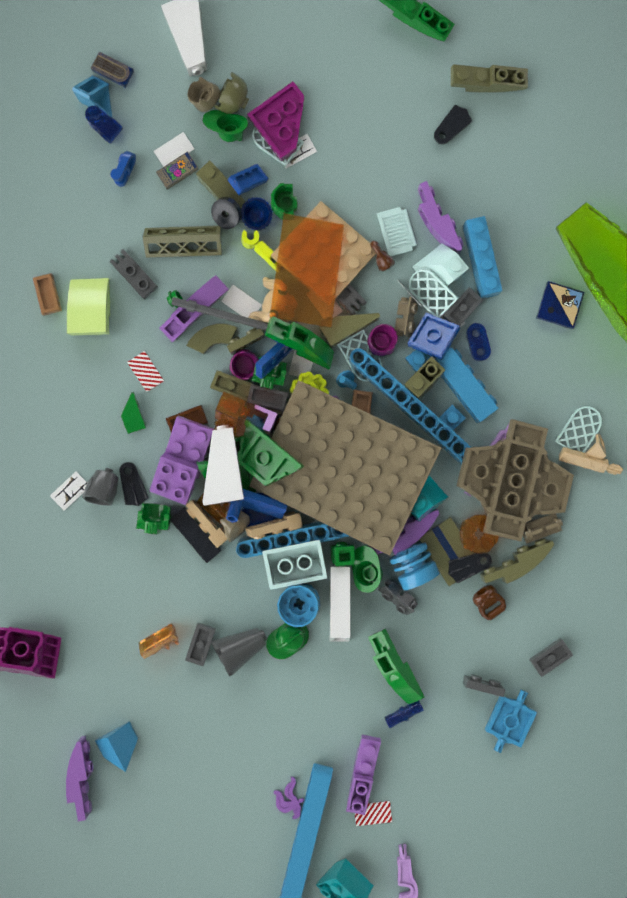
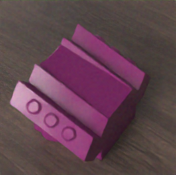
(29, 652)

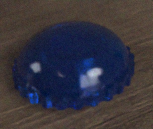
(256, 213)

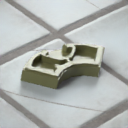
(210, 336)

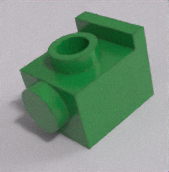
(342, 554)

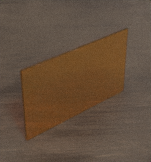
(307, 270)

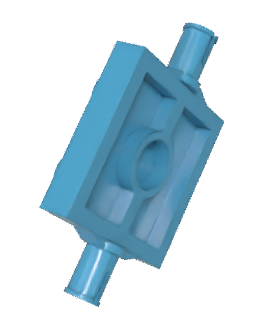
(510, 721)

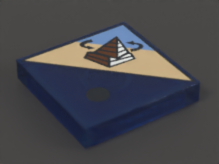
(560, 305)

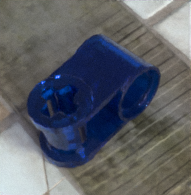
(104, 124)

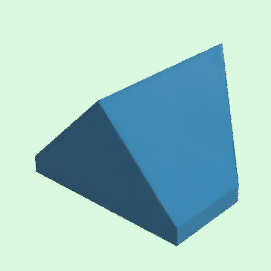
(94, 93)
(118, 745)

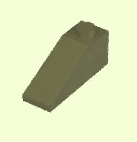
(217, 183)
(346, 326)

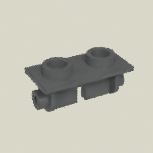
(404, 603)

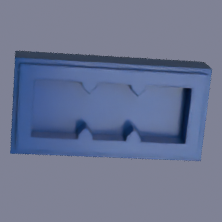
(248, 179)

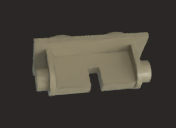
(408, 310)
(542, 527)

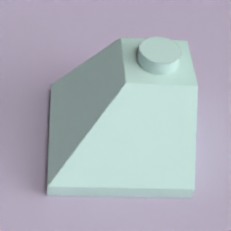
(444, 264)

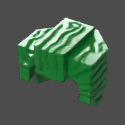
(283, 200)
(274, 377)
(154, 518)

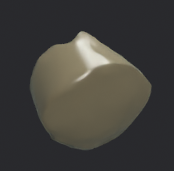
(203, 94)
(235, 529)

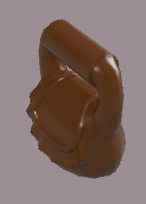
(383, 260)
(486, 598)

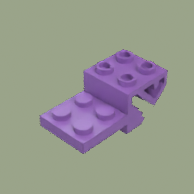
(178, 465)

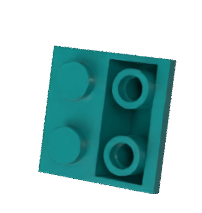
(344, 882)

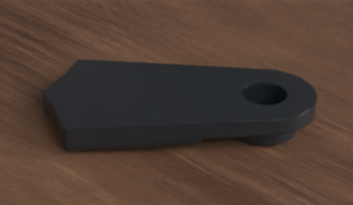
(453, 124)
(132, 485)
(468, 566)

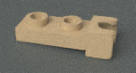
(289, 521)
(217, 535)

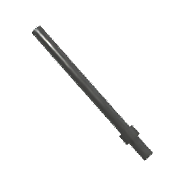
(192, 306)

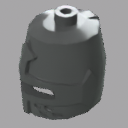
(101, 488)

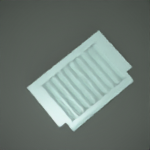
(396, 231)

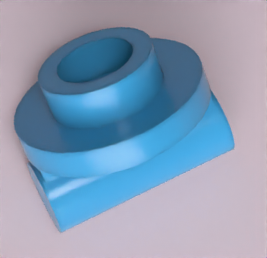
(346, 379)

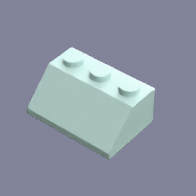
(294, 564)

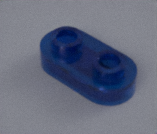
(480, 342)

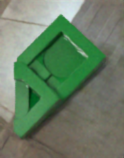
(132, 415)

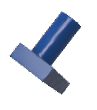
(271, 359)
(257, 503)

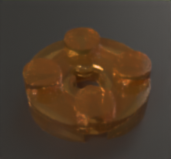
(470, 540)

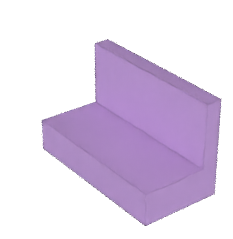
(271, 419)

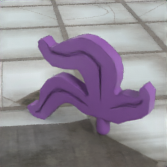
(286, 806)

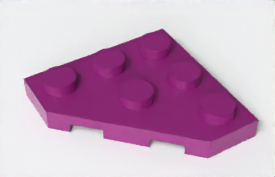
(280, 120)

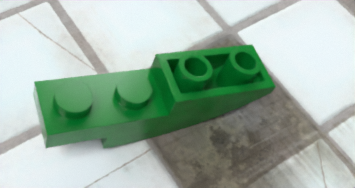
(421, 17)
(301, 339)
(393, 669)

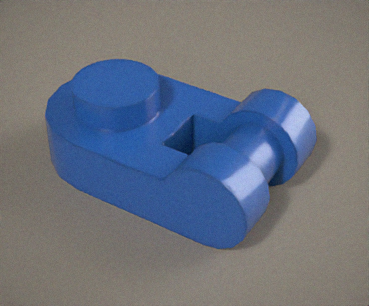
(122, 172)

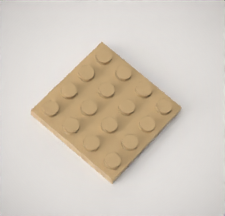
(354, 250)

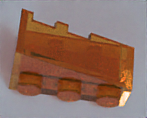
(231, 412)

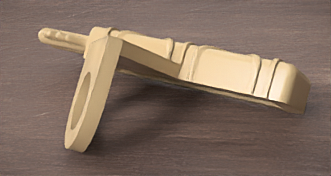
(593, 459)

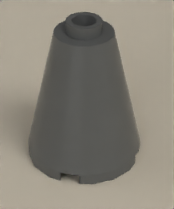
(239, 648)

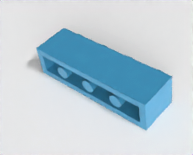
(482, 257)
(466, 387)

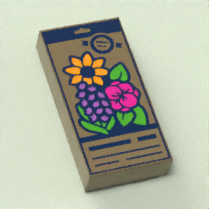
(177, 170)

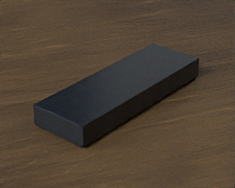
(195, 535)

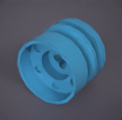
(415, 568)
(294, 614)

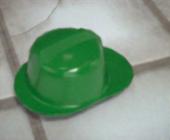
(228, 126)
(367, 569)
(286, 641)

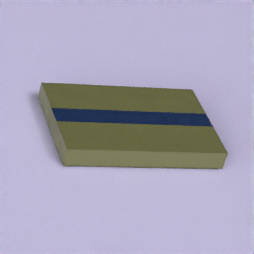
(444, 545)

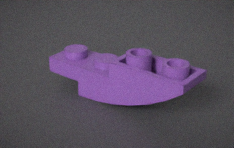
(439, 226)
(182, 319)
(413, 531)
(78, 771)
(363, 774)

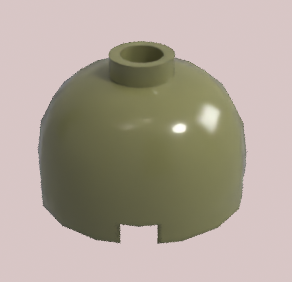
(233, 95)

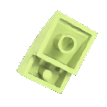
(88, 307)

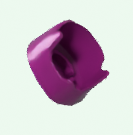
(382, 340)
(243, 364)

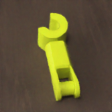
(260, 248)

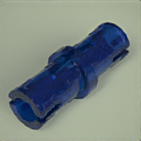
(403, 714)

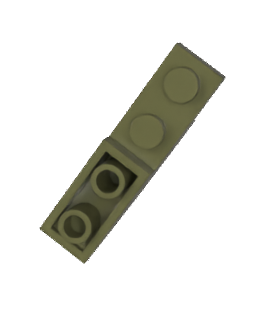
(490, 79)
(525, 560)

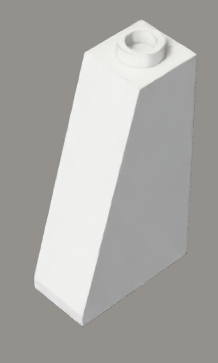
(187, 30)
(223, 472)
(339, 604)

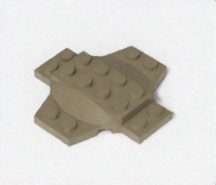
(515, 480)

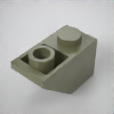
(424, 378)

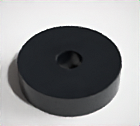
(231, 207)

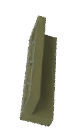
(182, 234)

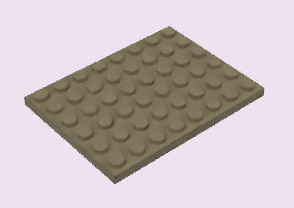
(355, 470)

